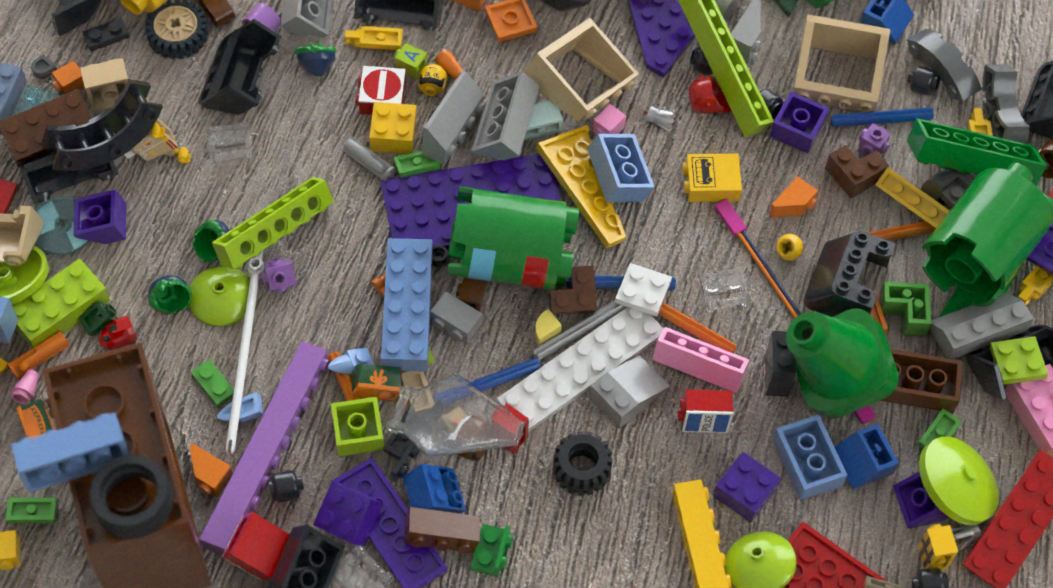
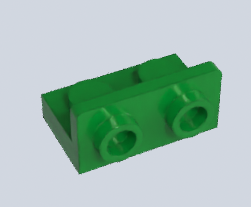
(490, 550)

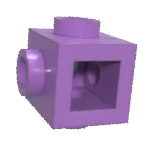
(874, 139)
(279, 274)

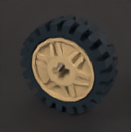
(176, 29)

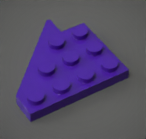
(661, 32)

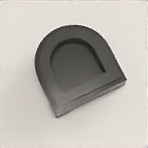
(42, 67)

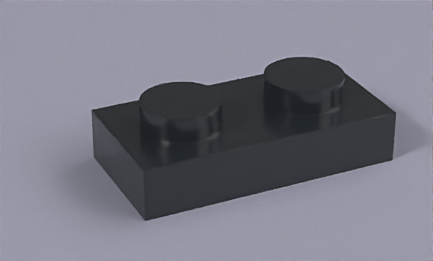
(105, 34)

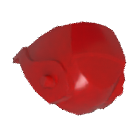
(707, 96)

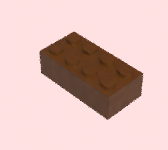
(26, 129)
(926, 381)

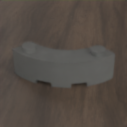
(947, 61)
(1001, 104)

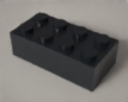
(307, 560)

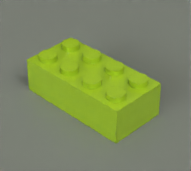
(59, 303)

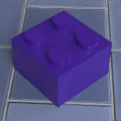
(799, 122)
(746, 487)
(347, 513)

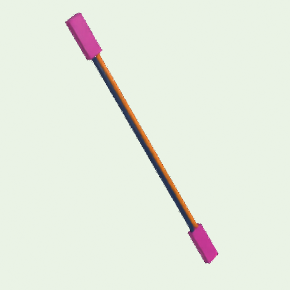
(737, 227)

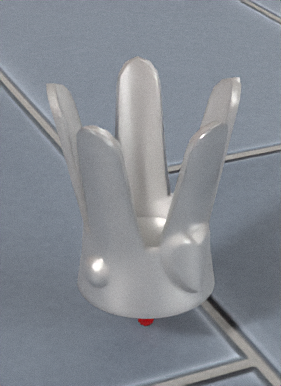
(660, 117)
(971, 532)

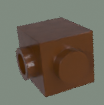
(472, 292)

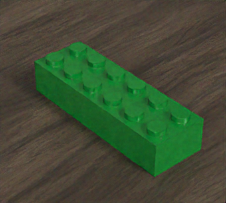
(970, 150)

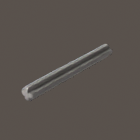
(577, 330)

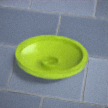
(223, 306)
(768, 570)

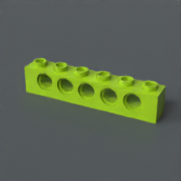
(259, 230)

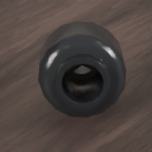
(699, 61)
(923, 81)
(773, 101)
(285, 486)
(930, 578)

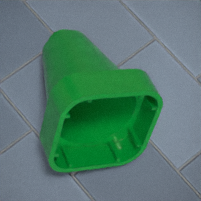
(841, 361)

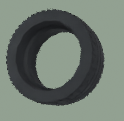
(120, 470)

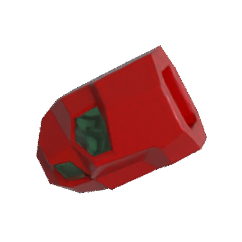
(117, 334)

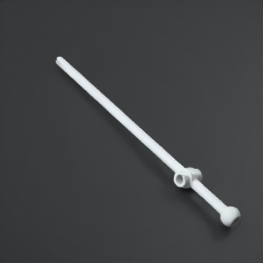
(254, 268)

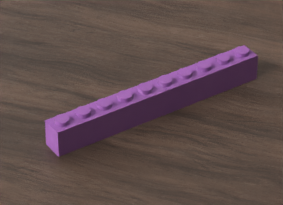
(266, 445)

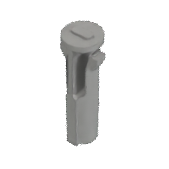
(369, 159)

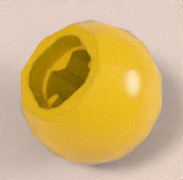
(789, 247)

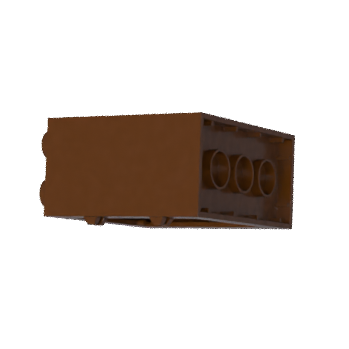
(124, 385)

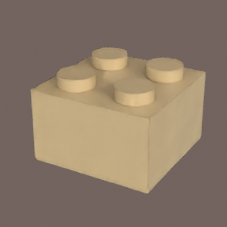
(104, 83)

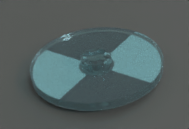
(53, 237)

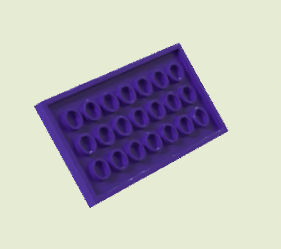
(427, 202)

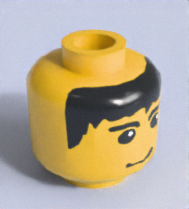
(432, 80)

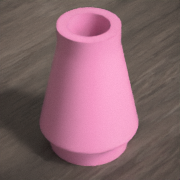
(24, 390)

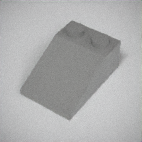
(747, 32)
(627, 390)

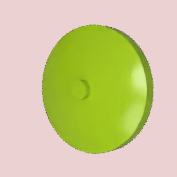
(23, 280)
(958, 480)

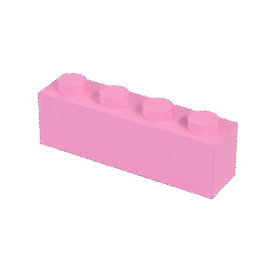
(700, 359)

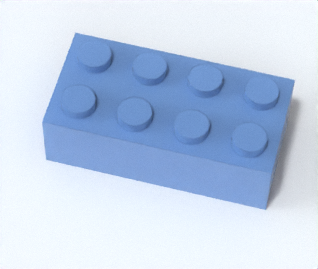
(68, 452)

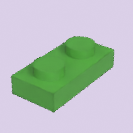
(414, 164)
(213, 383)
(943, 425)
(32, 510)

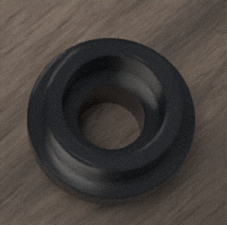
(440, 251)

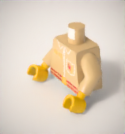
(159, 142)

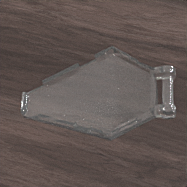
(454, 418)

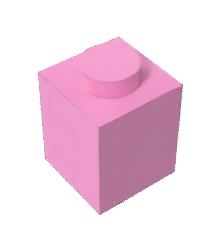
(609, 121)

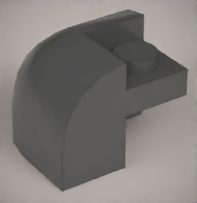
(947, 185)

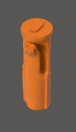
(38, 354)

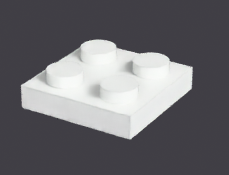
(643, 289)

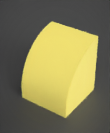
(546, 327)

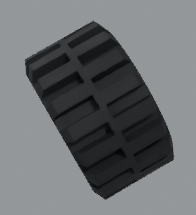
(582, 446)

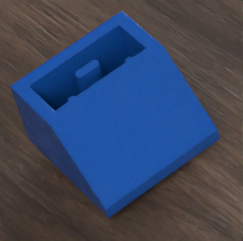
(890, 15)
(866, 456)
(434, 489)

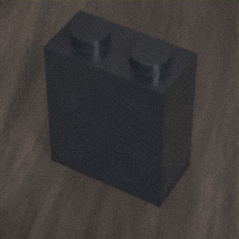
(779, 366)

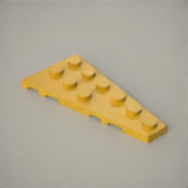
(573, 168)

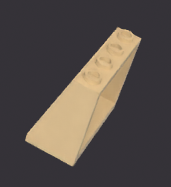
(842, 38)
(595, 48)

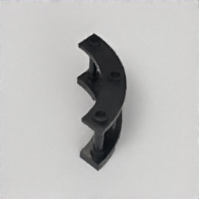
(129, 110)

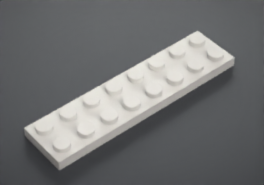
(581, 365)

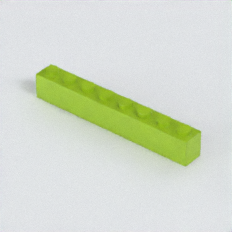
(728, 65)

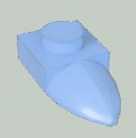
(346, 363)
(250, 409)

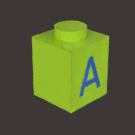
(411, 60)

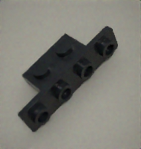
(403, 449)

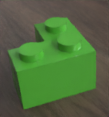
(911, 302)

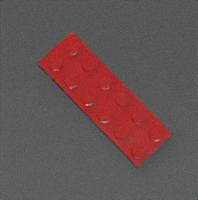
(1015, 526)

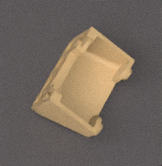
(19, 235)

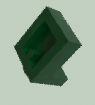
(97, 317)

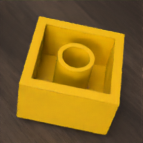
(393, 128)

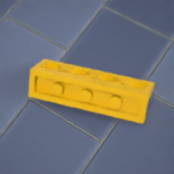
(912, 197)

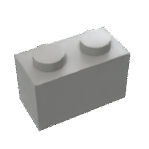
(456, 318)

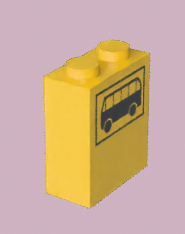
(712, 177)

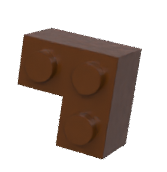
(855, 174)
(580, 297)

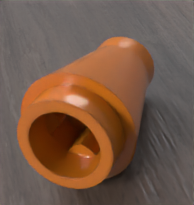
(448, 63)

